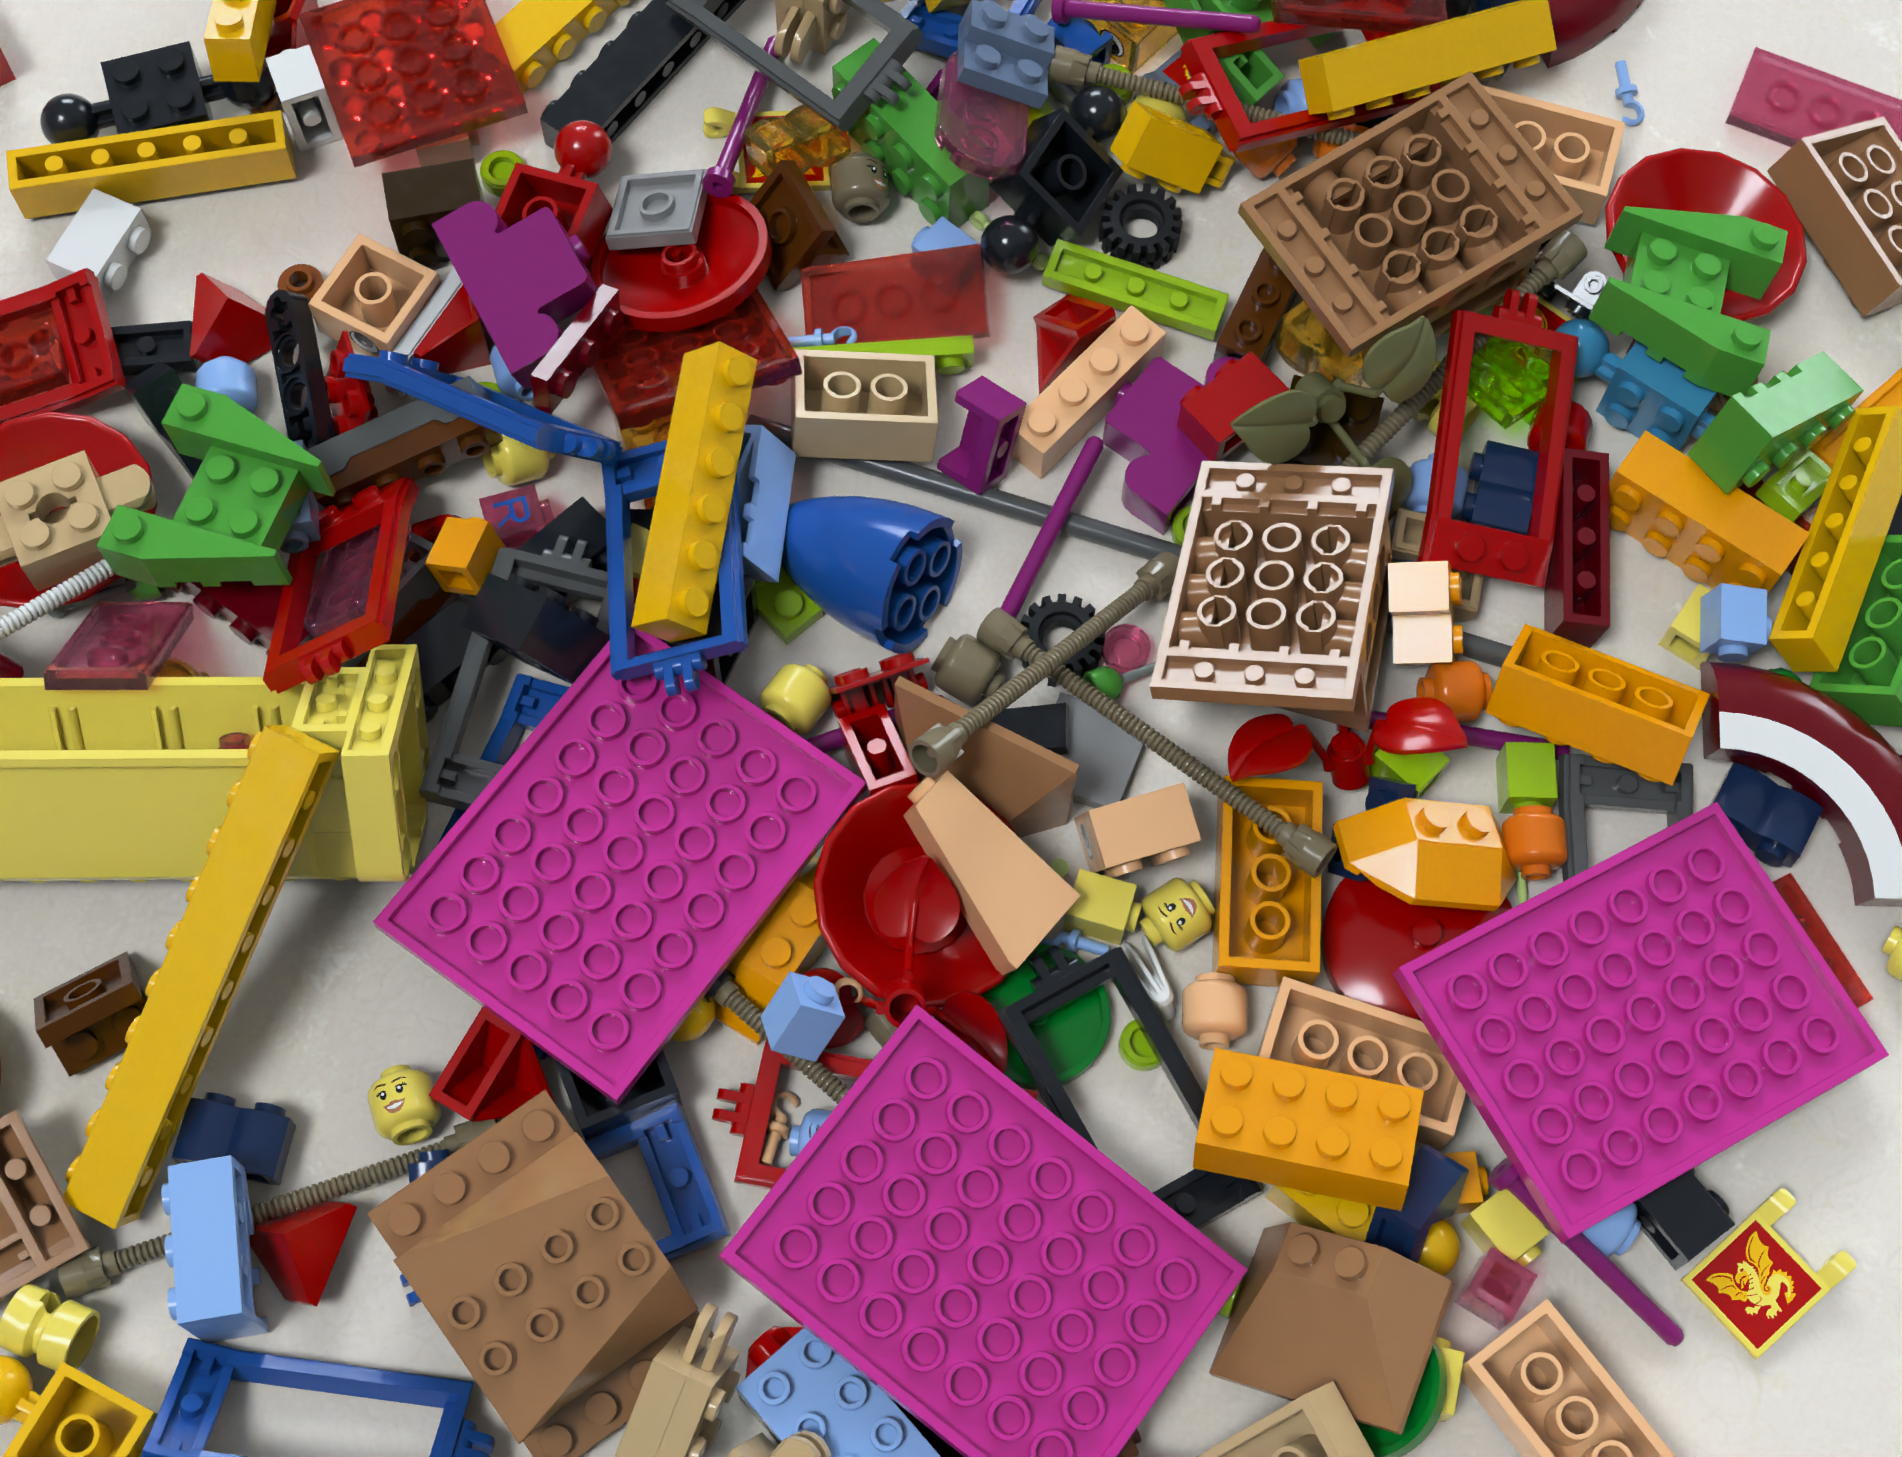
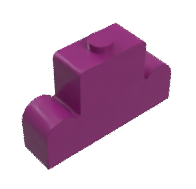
(518, 278)
(1146, 434)

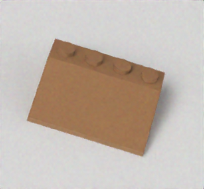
(1851, 206)

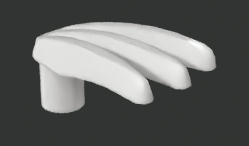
(1154, 984)

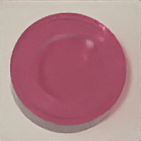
(1126, 648)

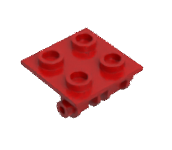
(348, 397)
(851, 683)

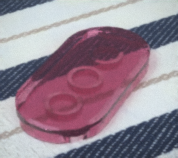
(979, 127)
(343, 583)

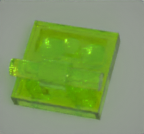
(1507, 381)

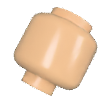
(1214, 1010)

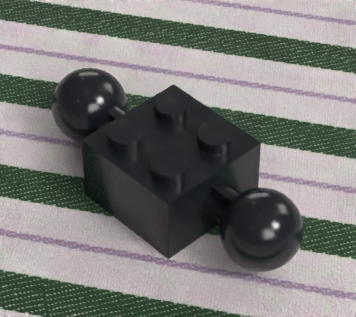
(149, 93)
(1057, 181)

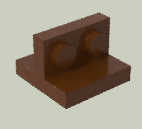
(797, 226)
(90, 1013)

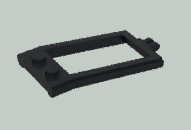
(1198, 1194)

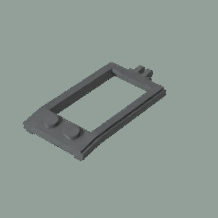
(867, 86)
(460, 779)
(1610, 786)

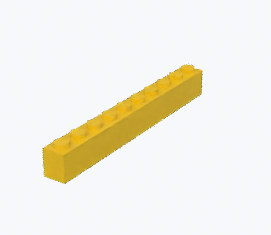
(199, 974)

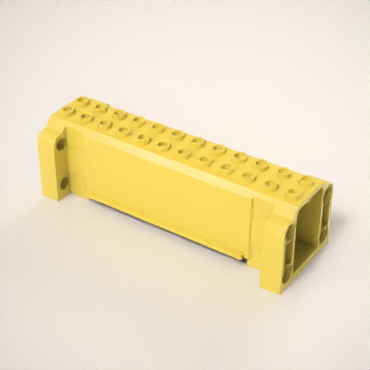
(140, 785)

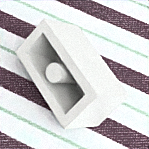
(304, 98)
(103, 238)

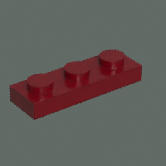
(577, 349)

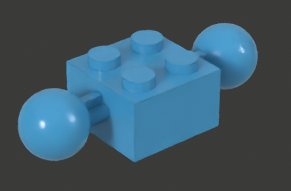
(1640, 389)

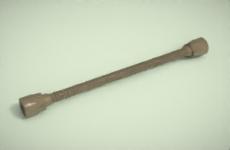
(1077, 69)
(1554, 261)
(943, 744)
(1301, 844)
(95, 1268)

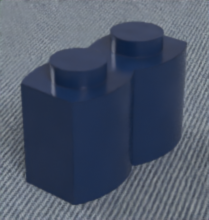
(1502, 487)
(1767, 816)
(254, 1137)

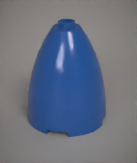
(873, 564)

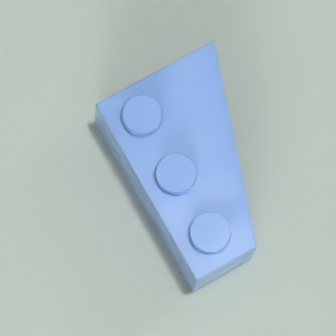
(764, 498)
(211, 1250)

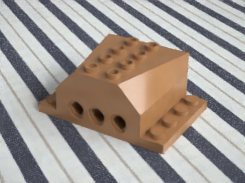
(1413, 218)
(1281, 590)
(538, 1278)

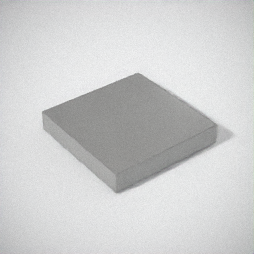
(657, 210)
(1102, 751)

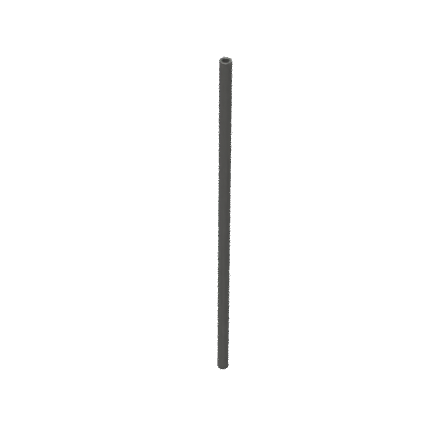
(1075, 525)

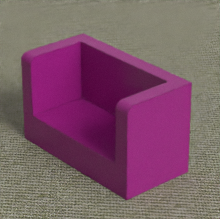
(987, 436)

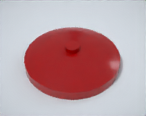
(690, 282)
(1374, 933)

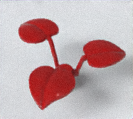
(1274, 745)
(921, 905)

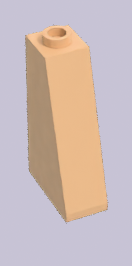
(1000, 881)

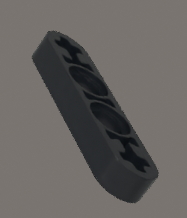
(290, 324)

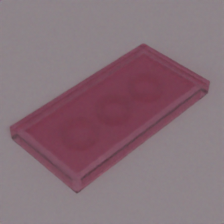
(1796, 101)
(119, 646)

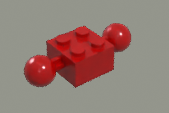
(580, 205)

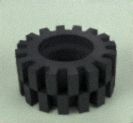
(1146, 206)
(1067, 615)

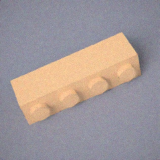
(1086, 391)

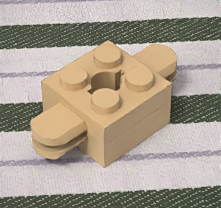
(808, 26)
(64, 541)
(684, 1392)

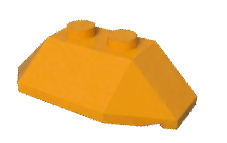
(1429, 853)
(781, 944)

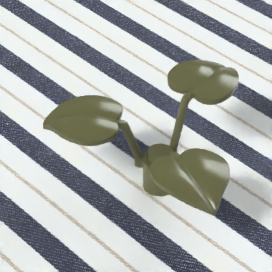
(1393, 365)

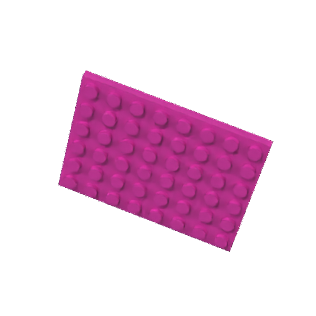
(620, 865)
(1639, 1019)
(982, 1258)

